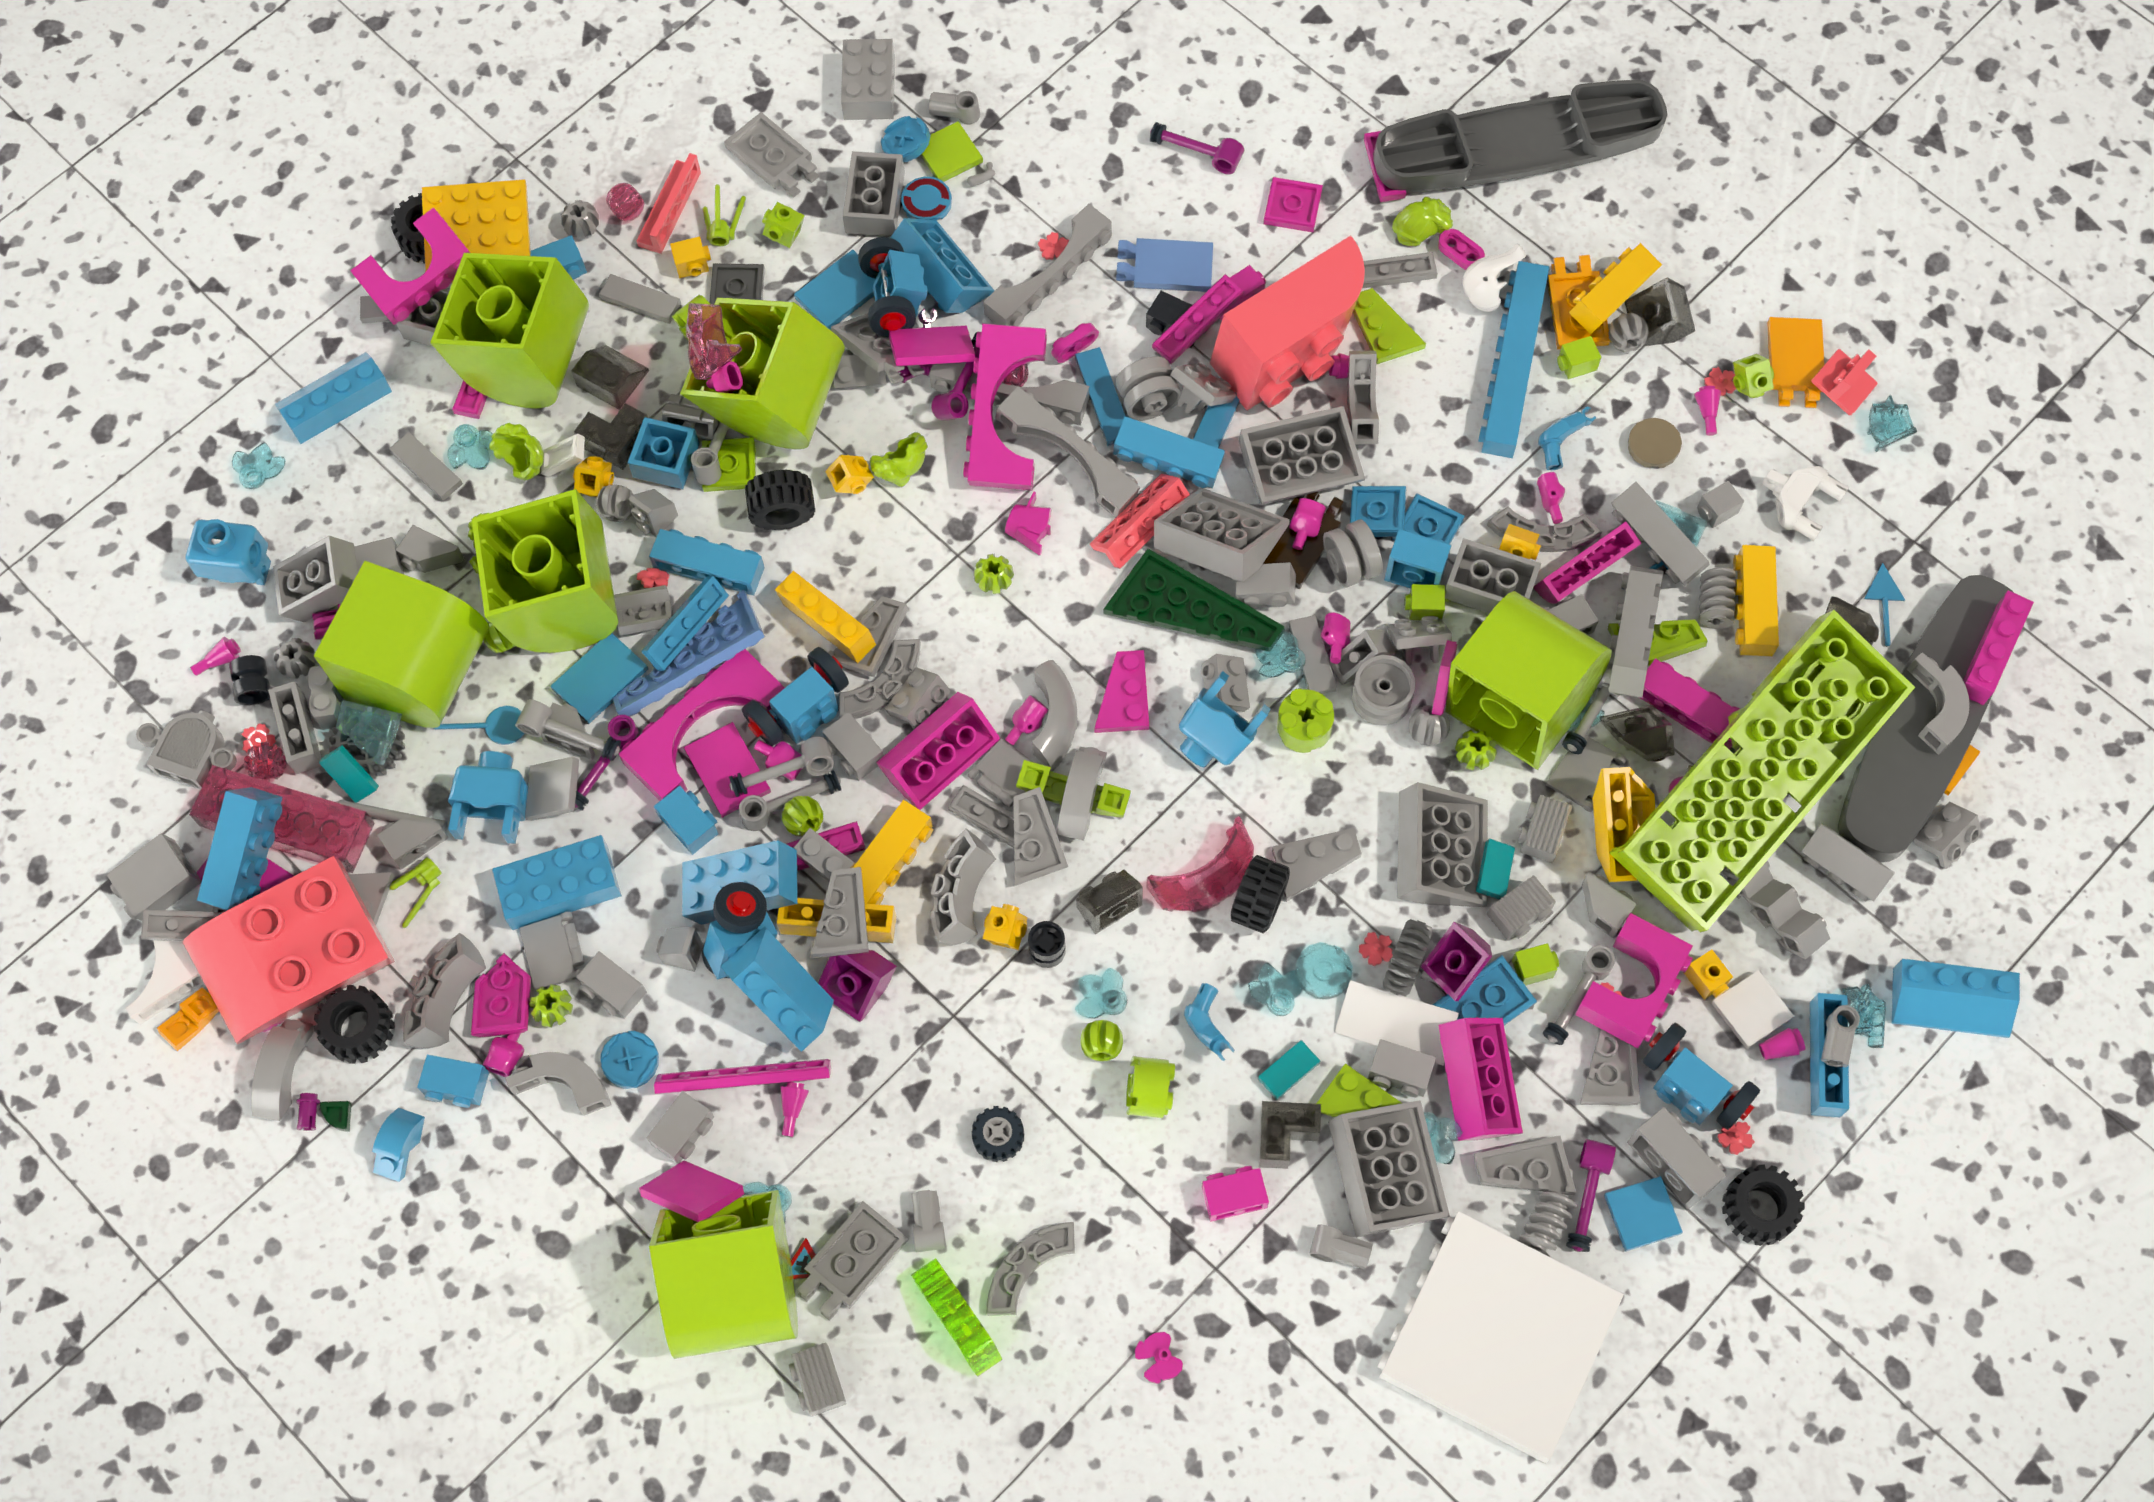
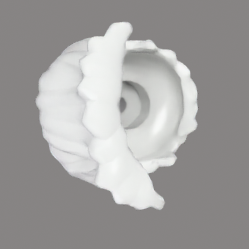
(1481, 278)

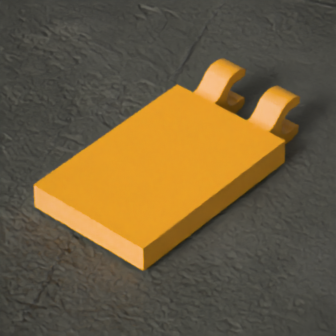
(1562, 291)
(1795, 357)

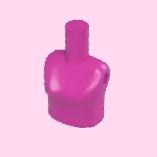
(726, 379)
(1551, 495)
(1306, 521)
(1336, 634)
(1027, 719)
(778, 754)
(504, 1055)

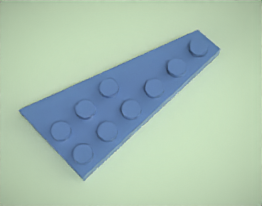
(712, 644)

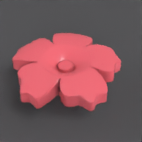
(1052, 246)
(1721, 381)
(653, 577)
(256, 736)
(1376, 949)
(1736, 1138)

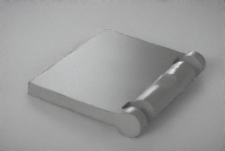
(1000, 771)
(1578, 774)
(552, 951)

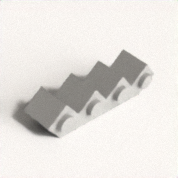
(1635, 631)
(1778, 907)

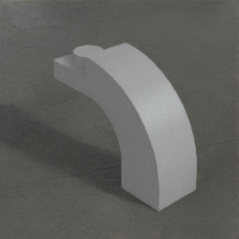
(1362, 397)
(1950, 700)
(1080, 792)
(275, 1067)
(562, 1069)

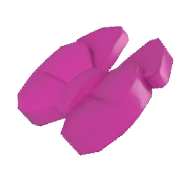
(1166, 1365)

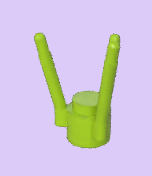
(719, 232)
(423, 873)

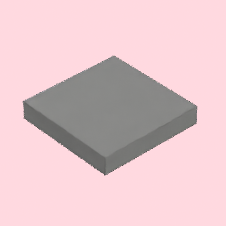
(552, 788)

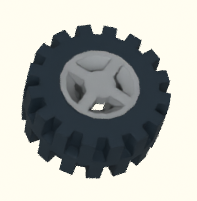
(997, 1124)

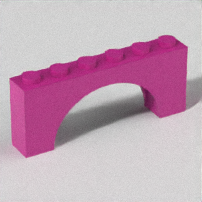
(1001, 352)
(654, 752)

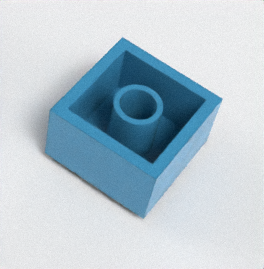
(663, 453)
(1416, 560)

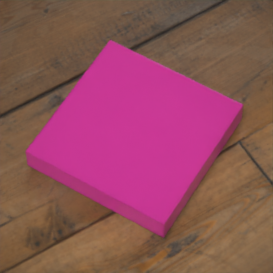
(1293, 204)
(1443, 678)

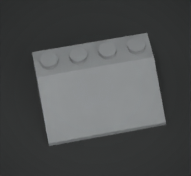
(1301, 455)
(1219, 533)
(1440, 846)
(1388, 1168)

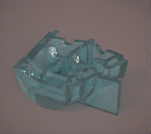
(1890, 423)
(1871, 1014)

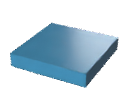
(1380, 508)
(1432, 519)
(1643, 1213)

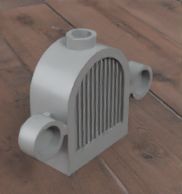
(186, 748)

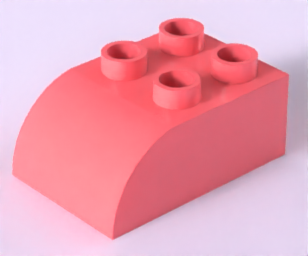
(1289, 327)
(287, 949)

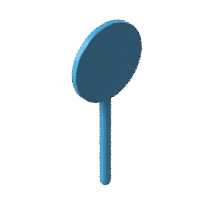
(498, 726)

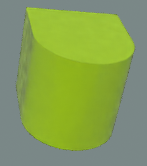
(511, 326)
(784, 369)
(546, 574)
(401, 645)
(1524, 678)
(725, 1277)

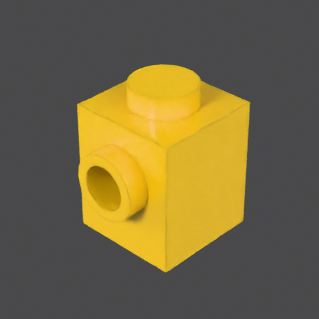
(690, 257)
(1520, 542)
(1709, 975)

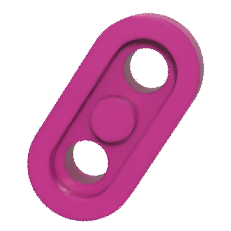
(1463, 248)
(1075, 342)

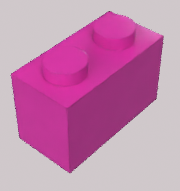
(1234, 1193)

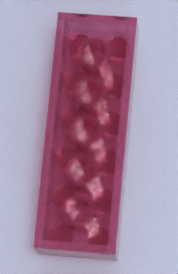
(307, 826)

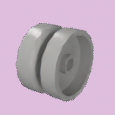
(1148, 388)
(1353, 553)
(1383, 690)

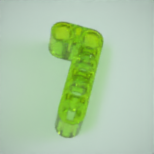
(957, 1317)

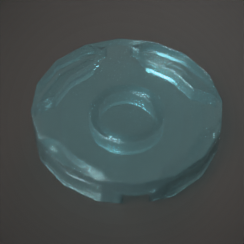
(1323, 971)

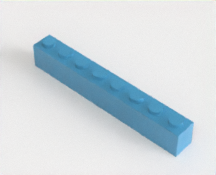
(1515, 359)

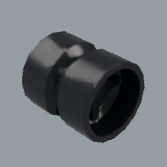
(249, 680)
(1046, 944)

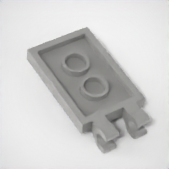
(772, 154)
(871, 348)
(852, 1259)

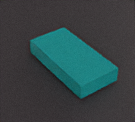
(348, 774)
(1495, 869)
(1289, 1069)

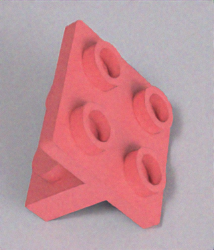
(1846, 379)

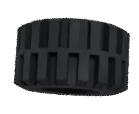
(404, 230)
(779, 499)
(1260, 894)
(338, 1009)
(1779, 1188)

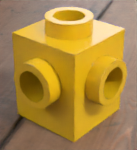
(849, 474)
(592, 476)
(1005, 926)

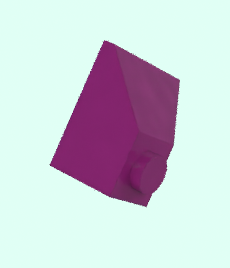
(1457, 960)
(856, 981)

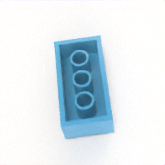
(240, 847)
(766, 866)
(556, 882)

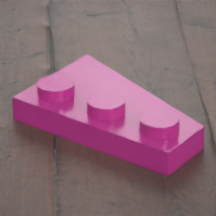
(1125, 696)

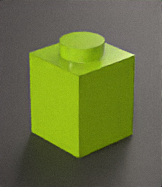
(1579, 357)
(1425, 601)
(1535, 964)

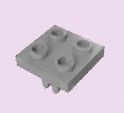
(1201, 387)
(1422, 633)

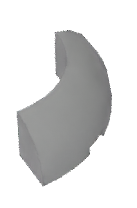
(1059, 729)
(956, 888)
(439, 992)

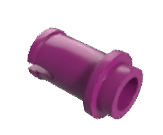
(307, 1111)

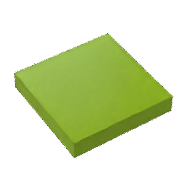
(951, 152)
(736, 463)

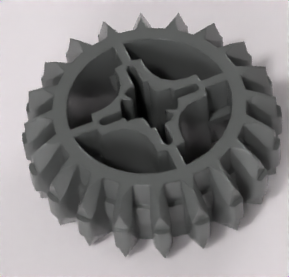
(368, 764)
(1407, 957)

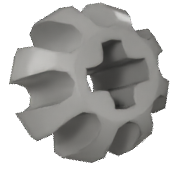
(580, 219)
(1628, 332)
(614, 503)
(294, 658)
(1428, 727)

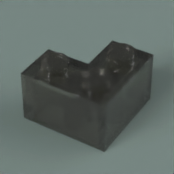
(614, 439)
(1283, 1123)

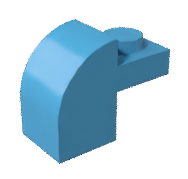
(394, 1141)

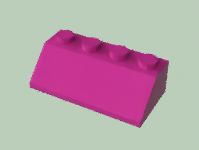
(939, 750)
(1480, 1078)

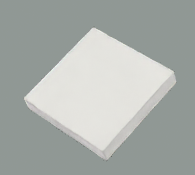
(1752, 1009)

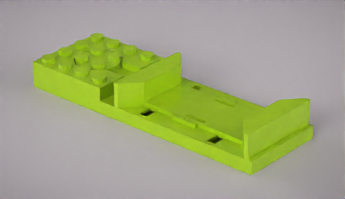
(1787, 740)

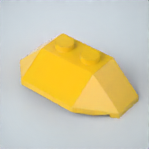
(1619, 809)

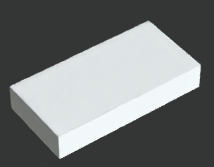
(563, 455)

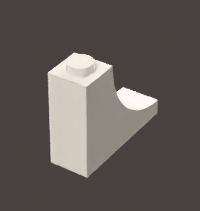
(171, 980)

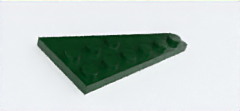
(1175, 599)

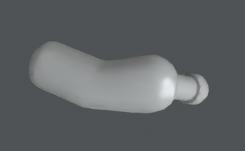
(983, 177)

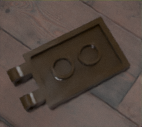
(1304, 560)

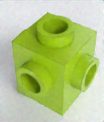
(782, 224)
(1753, 375)

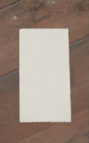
(1378, 1014)

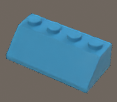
(947, 270)
(333, 397)
(780, 988)
(1955, 998)

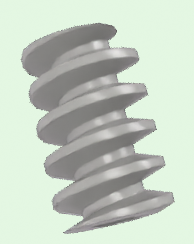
(1716, 598)
(1546, 1221)

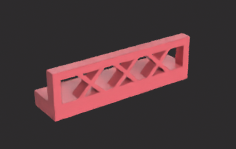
(669, 204)
(1130, 537)

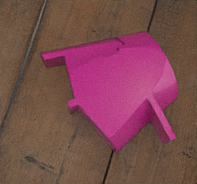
(1029, 524)

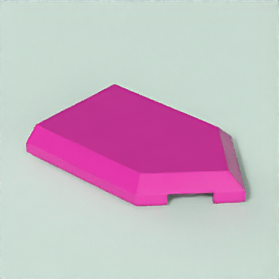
(501, 1000)

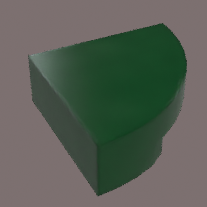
(337, 1114)

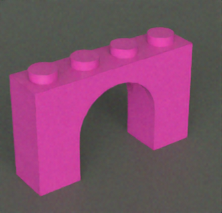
(400, 298)
(1633, 1018)

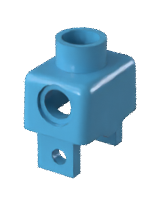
(236, 558)
(1215, 728)
(488, 792)

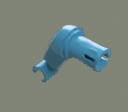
(1556, 433)
(1201, 1024)

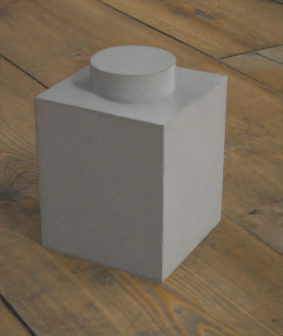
(1720, 504)

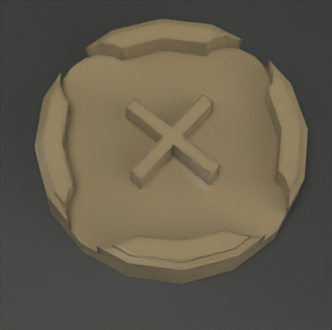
(1654, 443)

